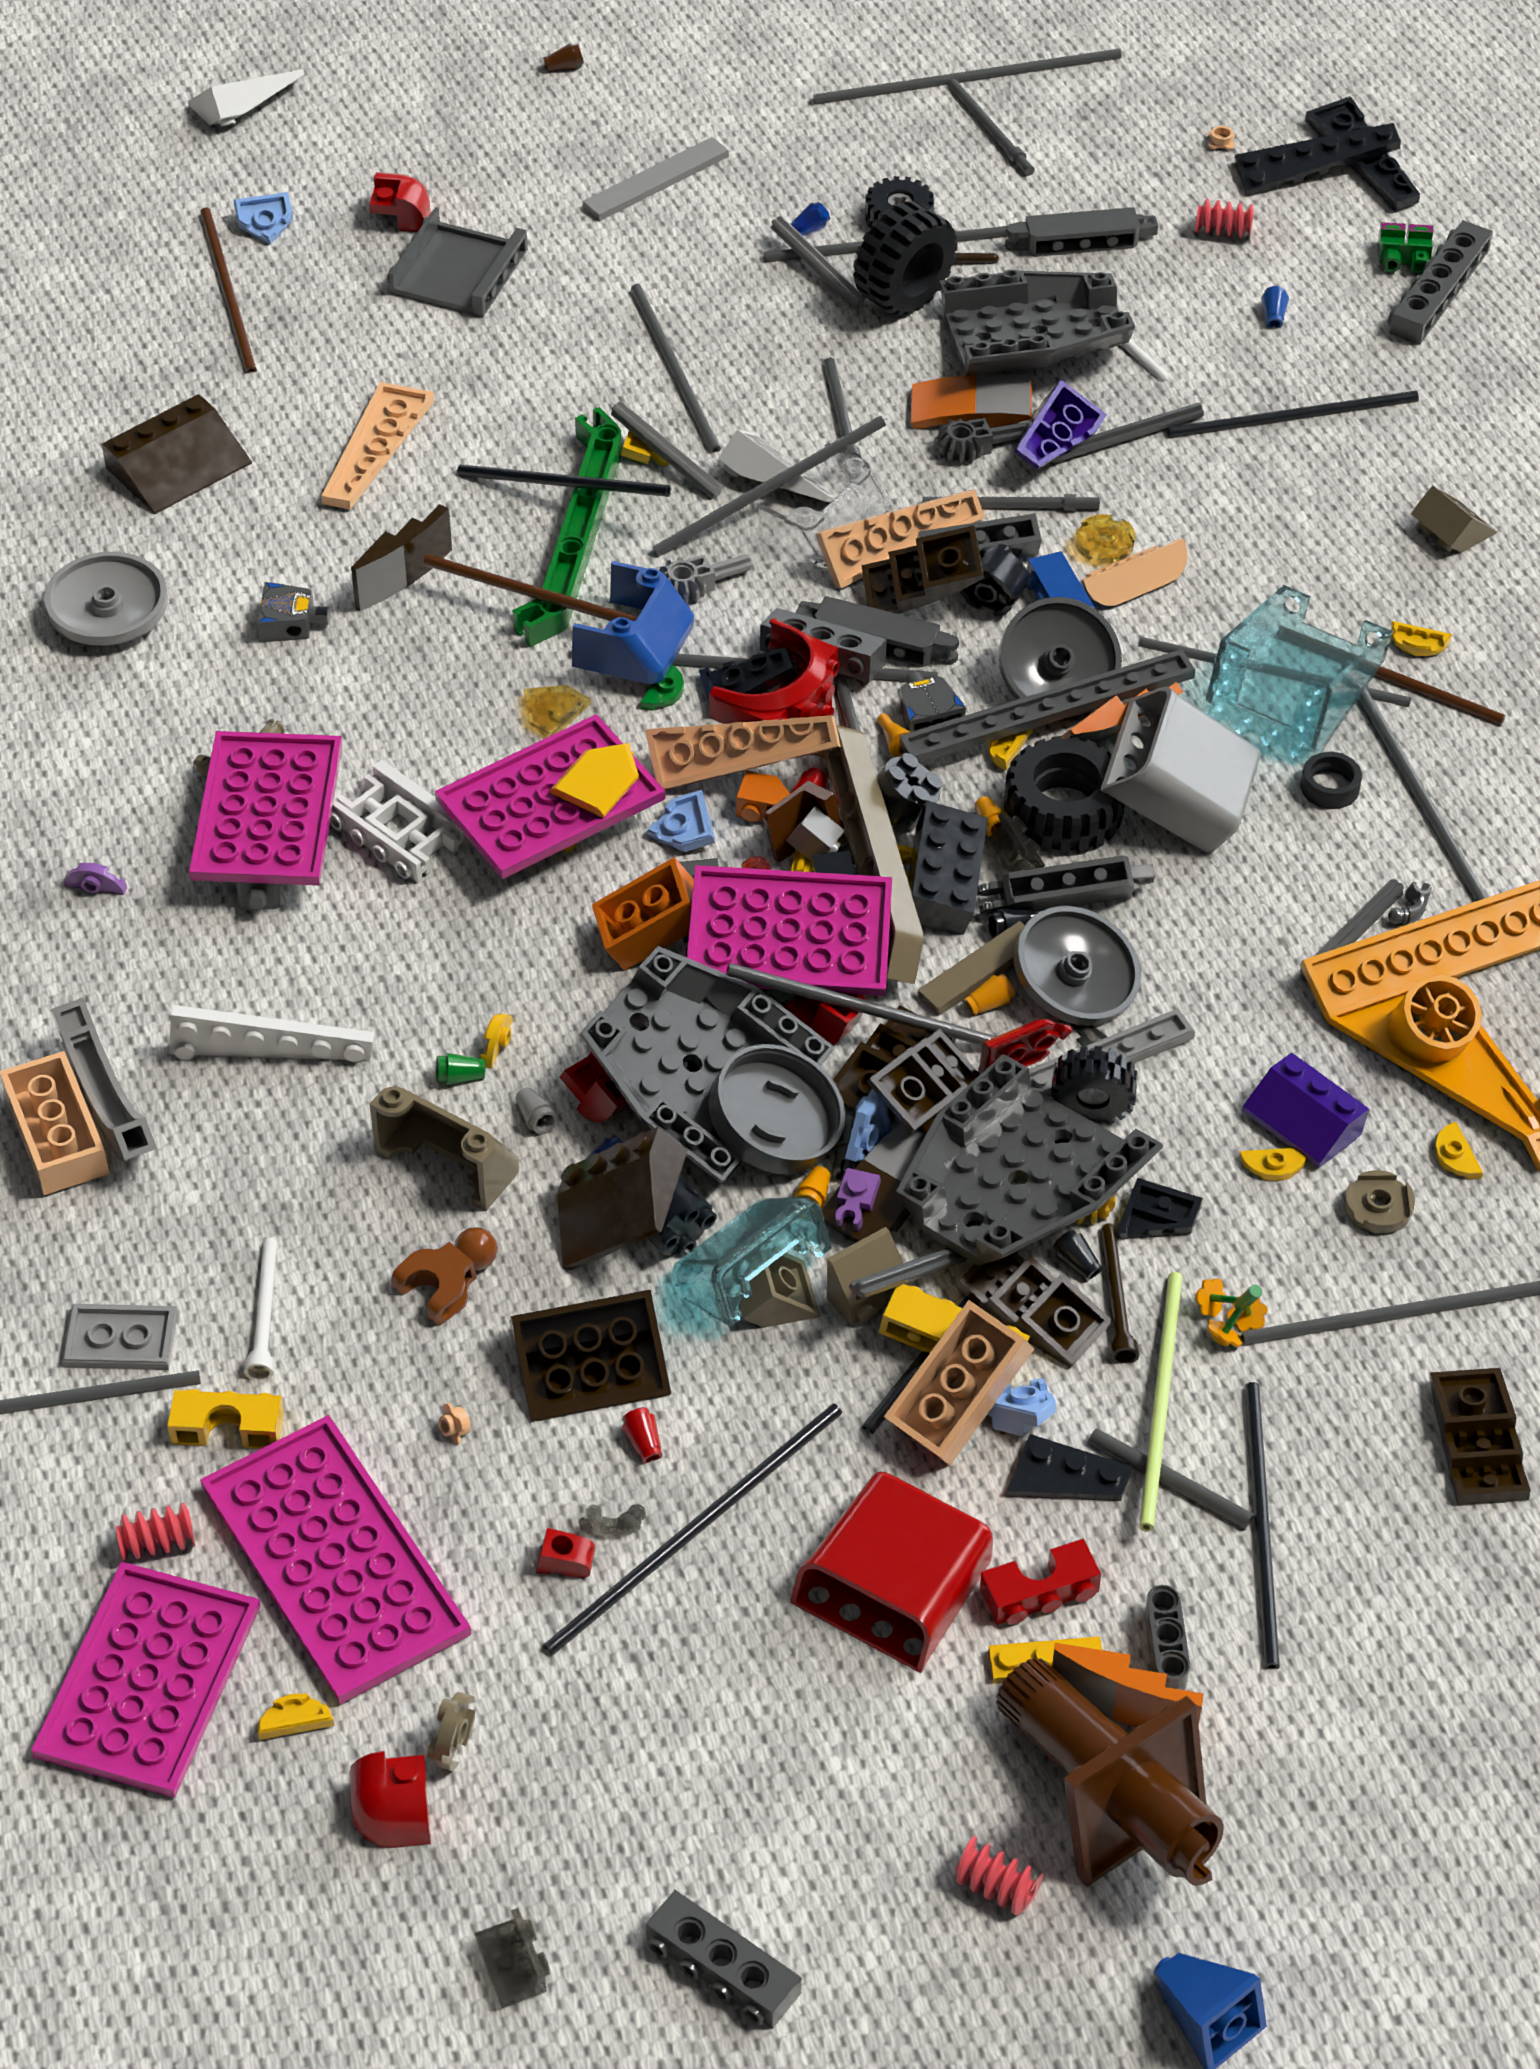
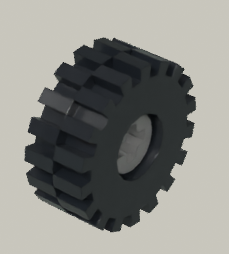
(892, 192)
(1095, 1084)

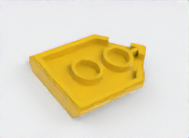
(598, 778)

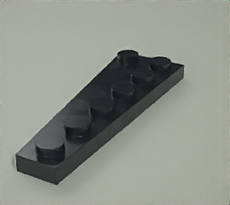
(1268, 167)
(1380, 172)

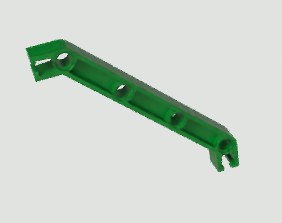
(578, 533)

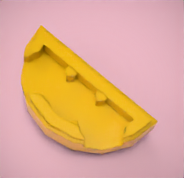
(1419, 640)
(1006, 748)
(499, 1036)
(1455, 1153)
(1273, 1163)
(294, 1715)

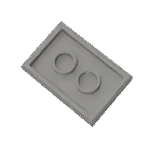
(120, 1336)

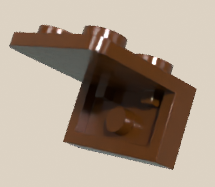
(789, 812)

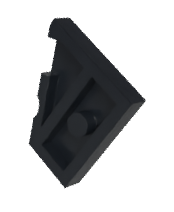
(1158, 1211)

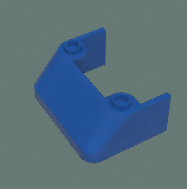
(642, 647)

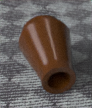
(565, 58)

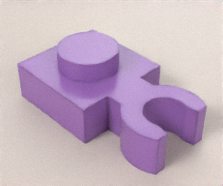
(856, 1193)

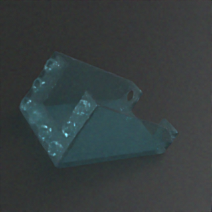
(1289, 679)

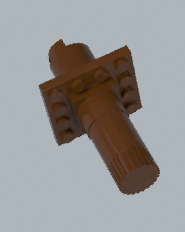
(1119, 1786)

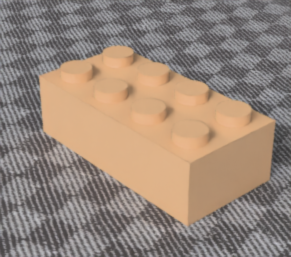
(54, 1123)
(959, 1382)

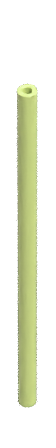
(1160, 1403)

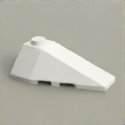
(229, 101)
(756, 459)

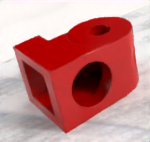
(565, 1554)

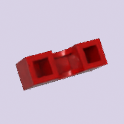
(1015, 1596)

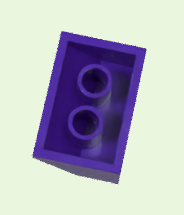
(1306, 1110)

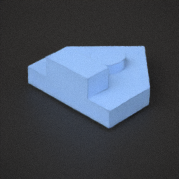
(264, 215)
(684, 823)
(869, 1126)
(1023, 1407)

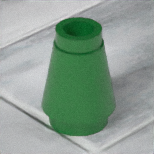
(458, 1068)

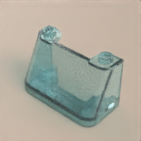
(720, 1268)

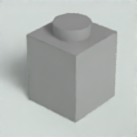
(815, 834)

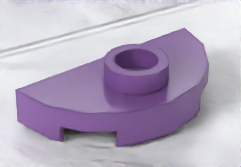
(94, 878)

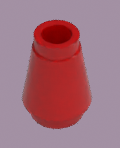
(642, 1432)

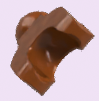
(448, 1269)

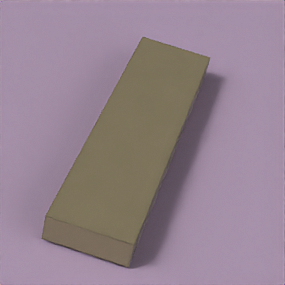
(971, 971)

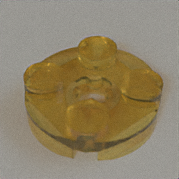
(1096, 551)

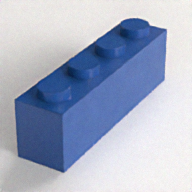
(1055, 578)

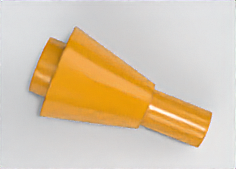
(892, 732)

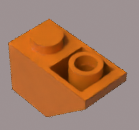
(758, 794)

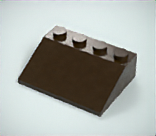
(174, 454)
(617, 1196)
(590, 1355)

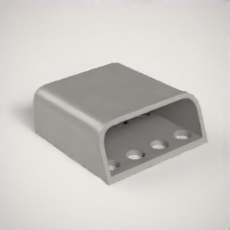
(1188, 773)

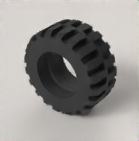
(905, 258)
(1056, 822)

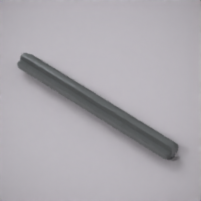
(1134, 430)

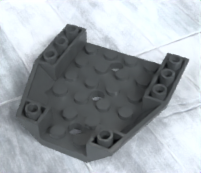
(1031, 318)
(692, 1017)
(1003, 1134)

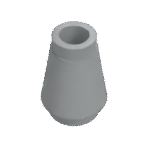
(536, 1111)

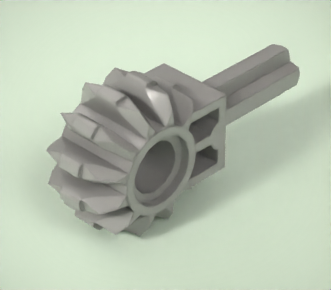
(697, 576)

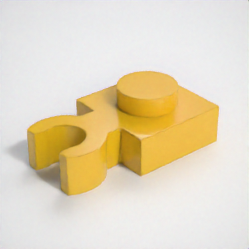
(639, 451)

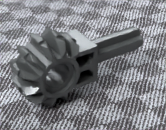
(973, 438)

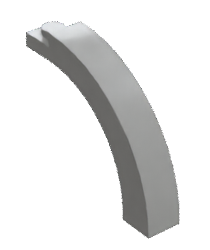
(117, 1119)

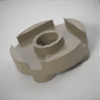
(1376, 1218)
(454, 1730)

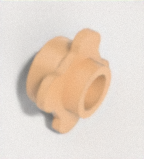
(1221, 138)
(454, 1423)

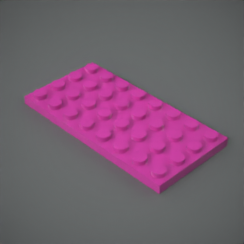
(335, 1559)

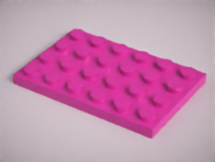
(510, 806)
(266, 808)
(794, 926)
(146, 1679)

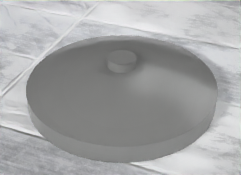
(106, 598)

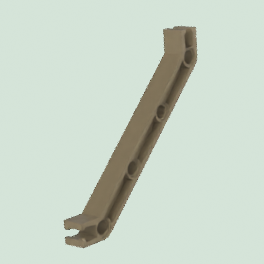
(875, 845)

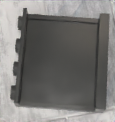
(456, 266)

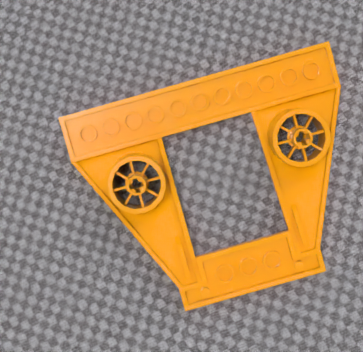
(1380, 980)

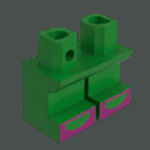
(1395, 251)

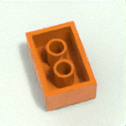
(646, 913)

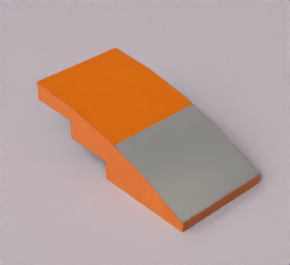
(996, 397)
(1106, 719)
(1114, 1688)

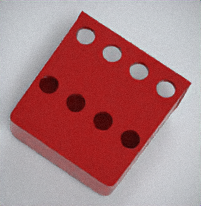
(898, 1561)

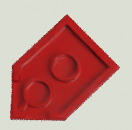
(1024, 1044)

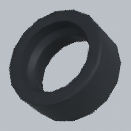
(1327, 797)

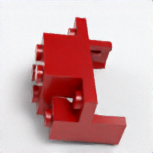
(799, 697)

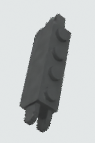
(1080, 232)
(907, 638)
(1067, 884)

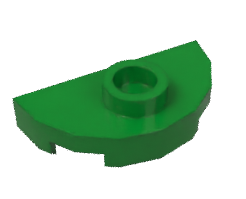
(664, 692)

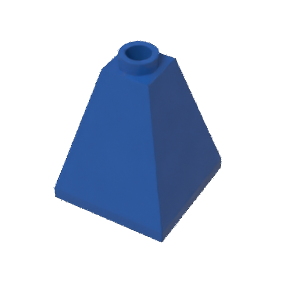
(1212, 2004)

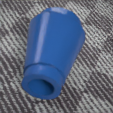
(1274, 305)

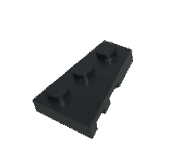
(751, 677)
(1064, 1471)

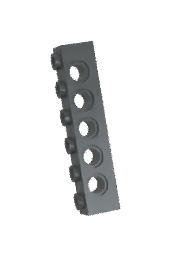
(1440, 282)

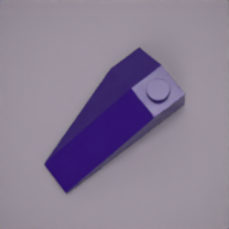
(1058, 425)

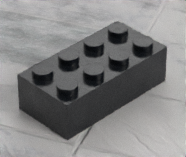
(946, 866)

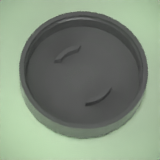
(776, 1109)

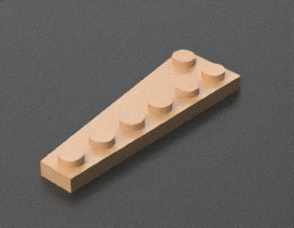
(380, 432)
(872, 538)
(712, 751)

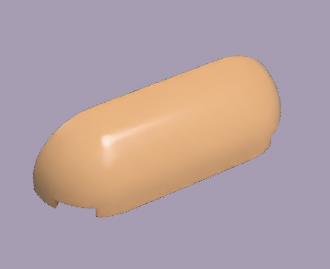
(1136, 574)

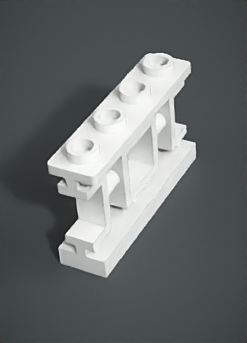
(412, 804)

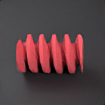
(1224, 218)
(154, 1532)
(997, 1877)

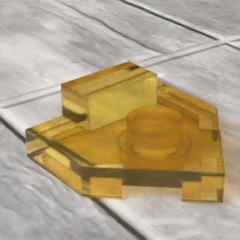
(553, 708)

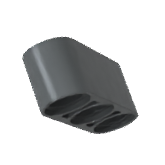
(1169, 1626)

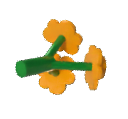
(1246, 1311)

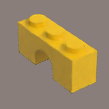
(198, 1412)

